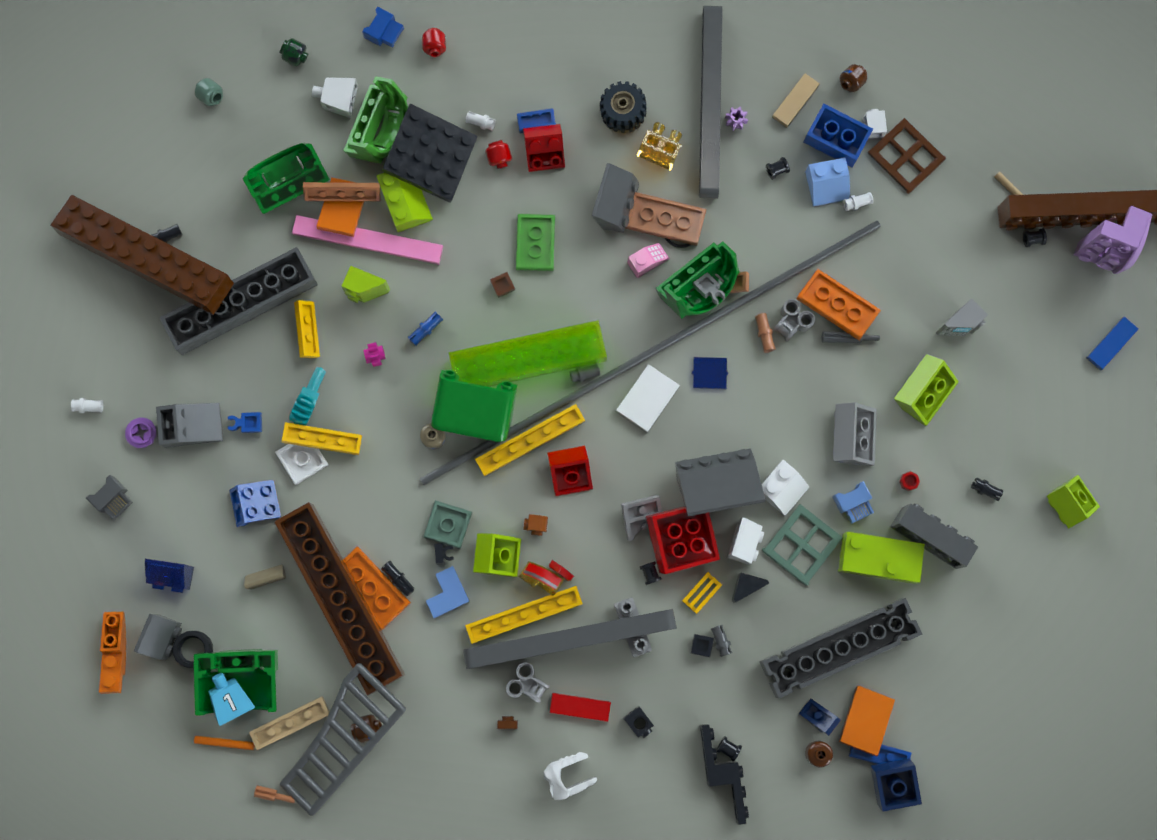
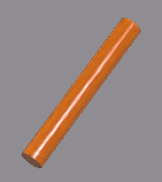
(224, 742)

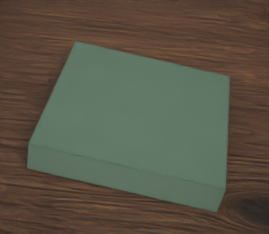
(447, 524)

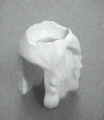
(553, 776)

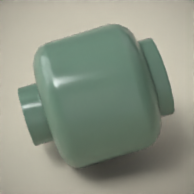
(209, 92)

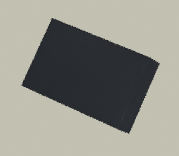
(746, 585)

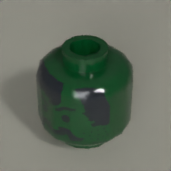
(293, 52)

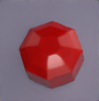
(909, 481)

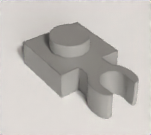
(708, 286)

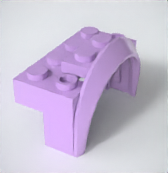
(1115, 245)

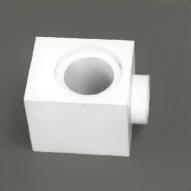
(877, 121)

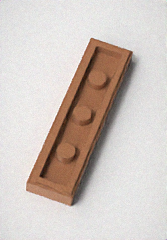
(341, 191)

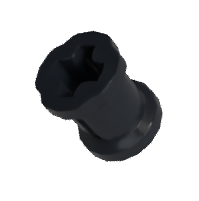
(777, 168)
(1028, 237)
(650, 573)
(729, 748)

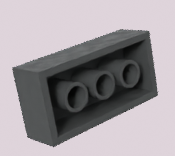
(938, 539)

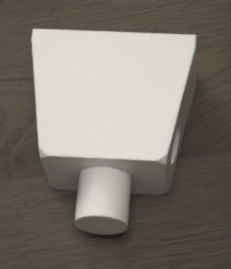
(337, 95)

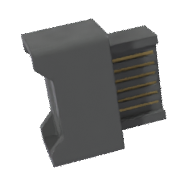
(111, 498)

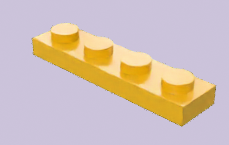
(321, 438)

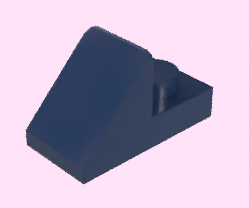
(819, 717)

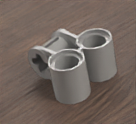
(792, 321)
(528, 685)

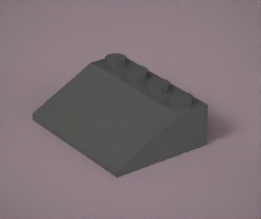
(719, 482)

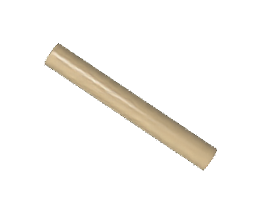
(1007, 184)

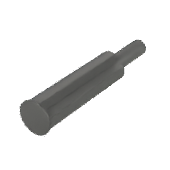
(844, 337)

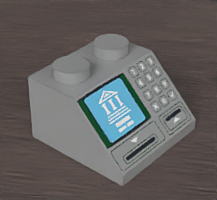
(965, 320)

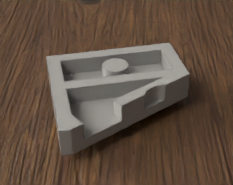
(635, 514)

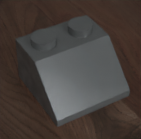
(158, 637)

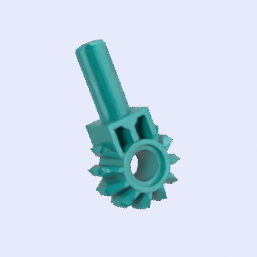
(307, 399)

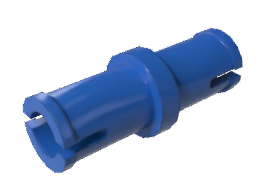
(425, 328)

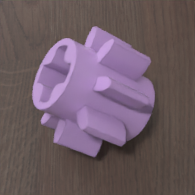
(734, 123)

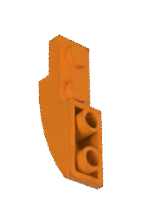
(113, 652)

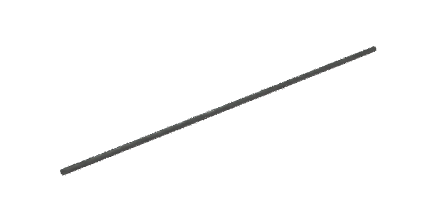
(654, 350)

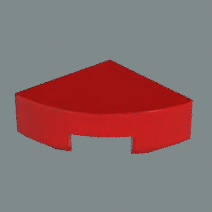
(561, 570)

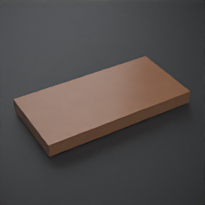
(666, 219)

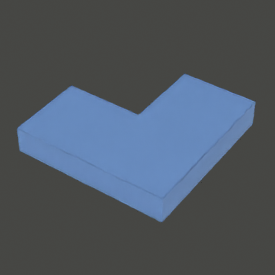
(452, 596)

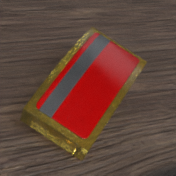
(541, 576)

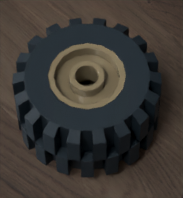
(623, 107)

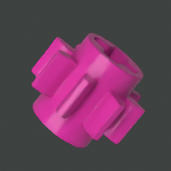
(374, 354)

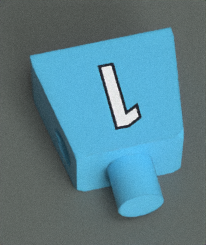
(228, 699)

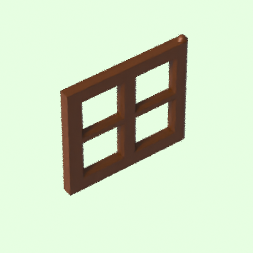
(920, 142)

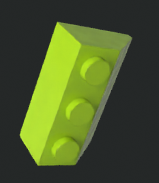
(404, 202)
(926, 389)

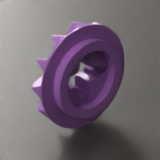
(133, 428)

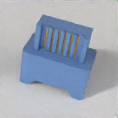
(855, 503)

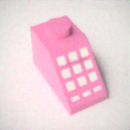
(647, 259)

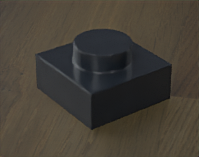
(702, 645)

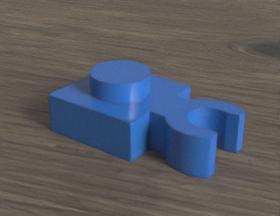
(248, 422)

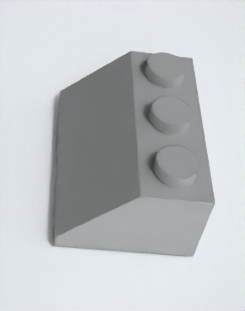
(854, 434)

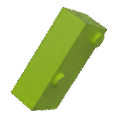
(881, 557)

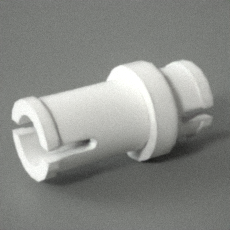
(479, 120)
(855, 202)
(86, 405)

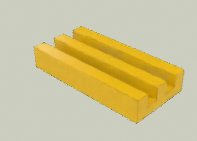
(712, 580)

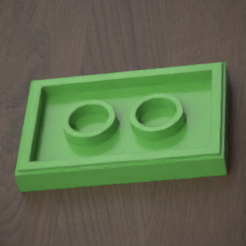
(535, 242)

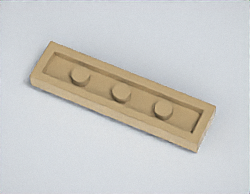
(289, 723)

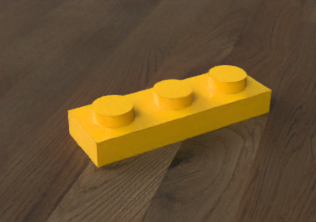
(306, 329)

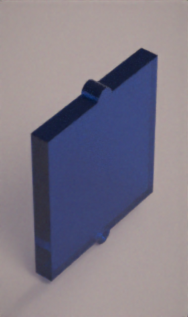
(709, 373)

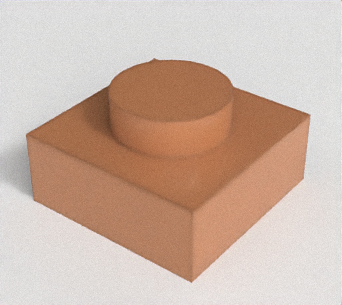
(741, 283)

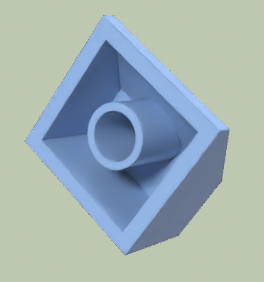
(828, 181)

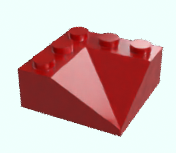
(681, 539)

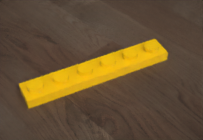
(530, 440)
(523, 614)

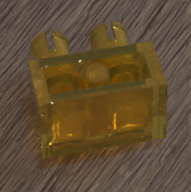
(660, 149)

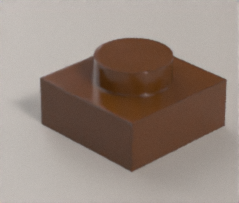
(502, 284)
(507, 723)

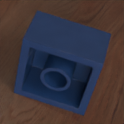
(896, 784)

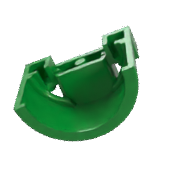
(248, 671)

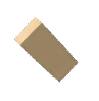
(795, 100)

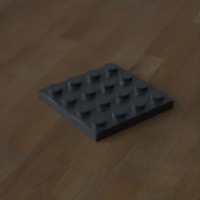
(429, 153)

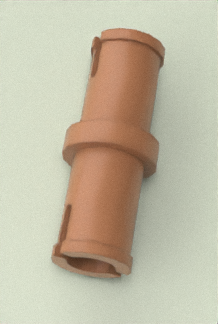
(765, 332)

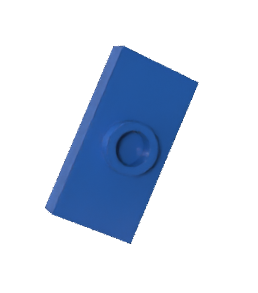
(535, 119)

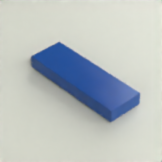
(1112, 343)
(885, 755)

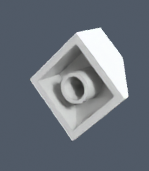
(784, 487)
(745, 541)

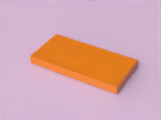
(838, 304)
(379, 593)

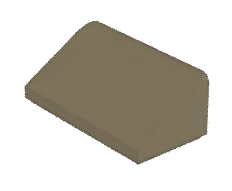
(264, 577)

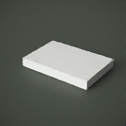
(647, 398)

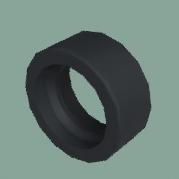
(177, 647)

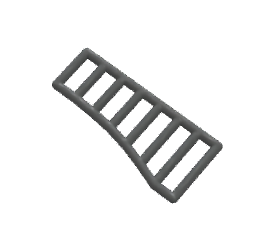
(330, 722)

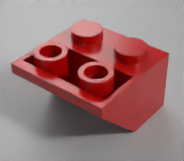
(544, 147)

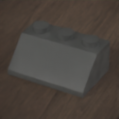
(615, 198)

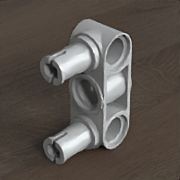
(639, 644)

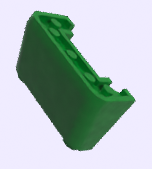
(473, 408)

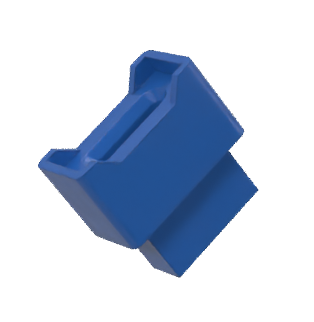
(383, 29)

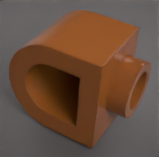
(536, 524)

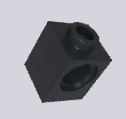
(632, 716)

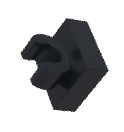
(440, 553)

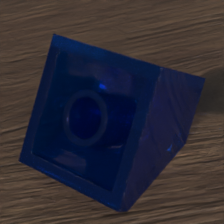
(168, 574)

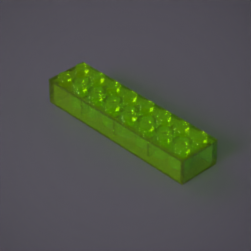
(530, 355)

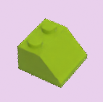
(363, 286)
(1073, 502)
(497, 555)

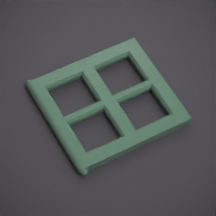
(802, 544)

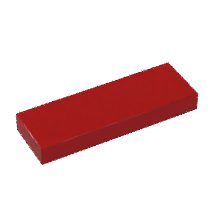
(580, 707)

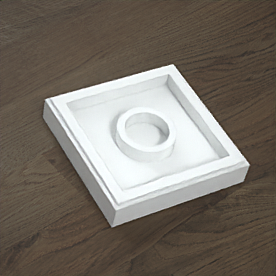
(301, 461)

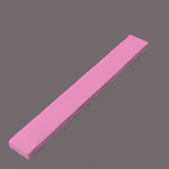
(372, 241)

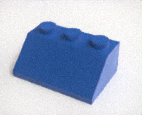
(838, 135)

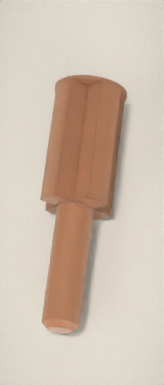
(271, 794)

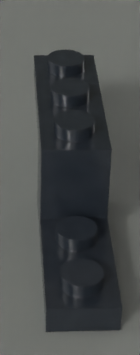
(724, 774)

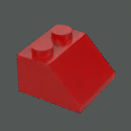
(570, 470)

